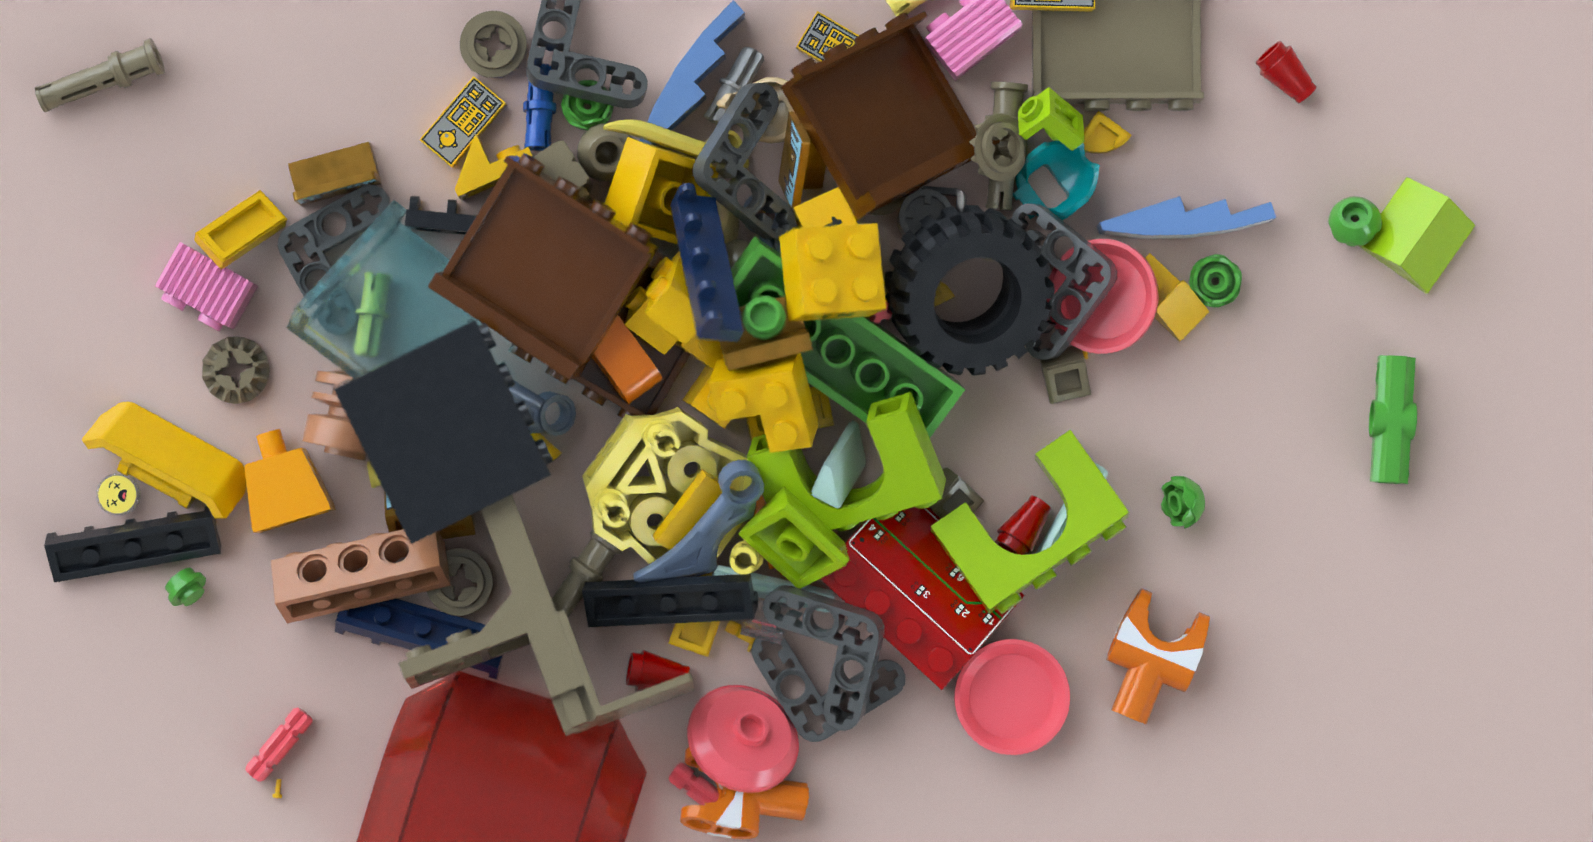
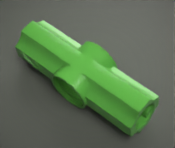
(1392, 419)

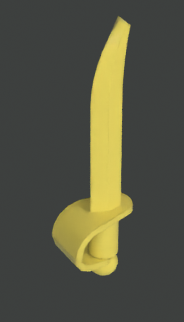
(666, 137)

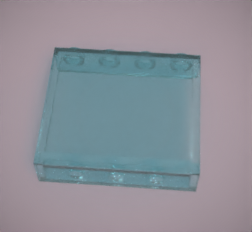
(377, 299)

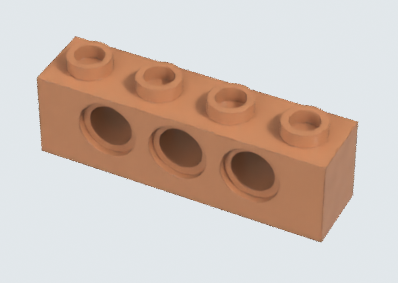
(343, 588)

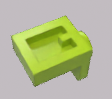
(1054, 115)

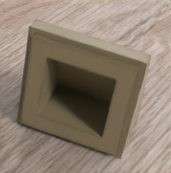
(1066, 376)
(955, 494)

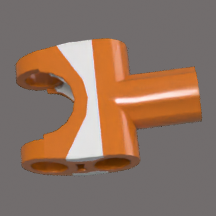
(1152, 660)
(738, 813)

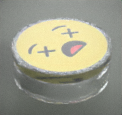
(118, 494)

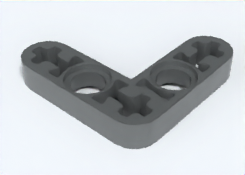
(567, 63)
(732, 160)
(319, 241)
(1076, 272)
(849, 646)
(817, 708)

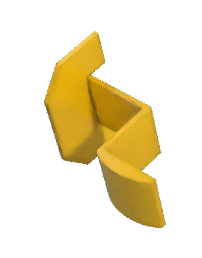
(735, 628)

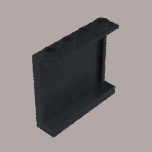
(444, 430)

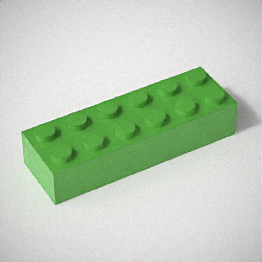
(852, 356)

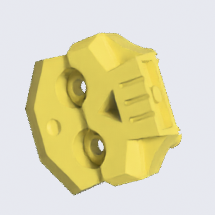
(666, 445)

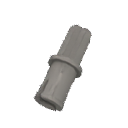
(741, 73)

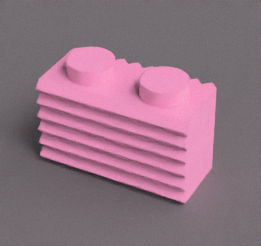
(971, 34)
(202, 285)

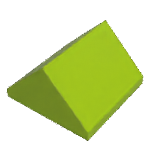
(1419, 234)
(794, 540)

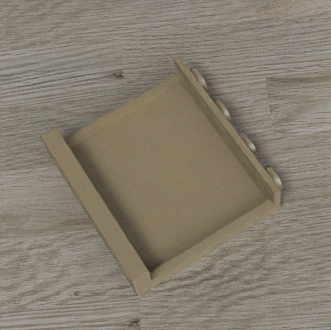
(1120, 54)

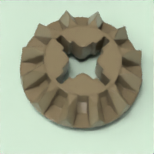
(482, 28)
(1011, 144)
(251, 381)
(471, 598)

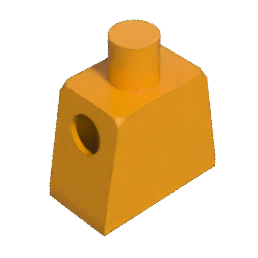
(283, 485)

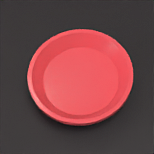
(1124, 311)
(1012, 697)
(742, 738)

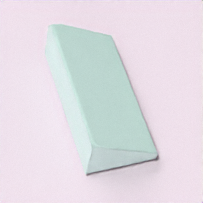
(841, 468)

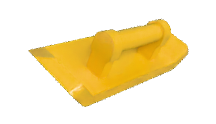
(169, 458)

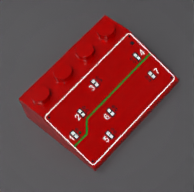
(916, 592)

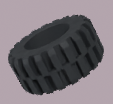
(999, 330)

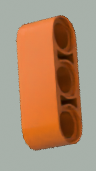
(625, 362)

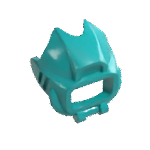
(1069, 168)

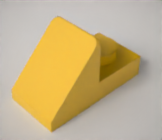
(479, 173)
(1178, 304)

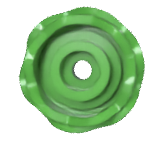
(583, 118)
(1357, 232)
(1227, 274)
(1183, 501)

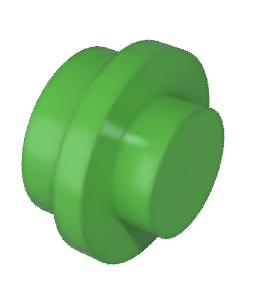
(764, 317)
(185, 587)

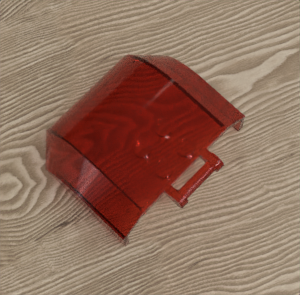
(498, 768)

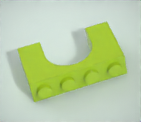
(909, 462)
(1001, 575)

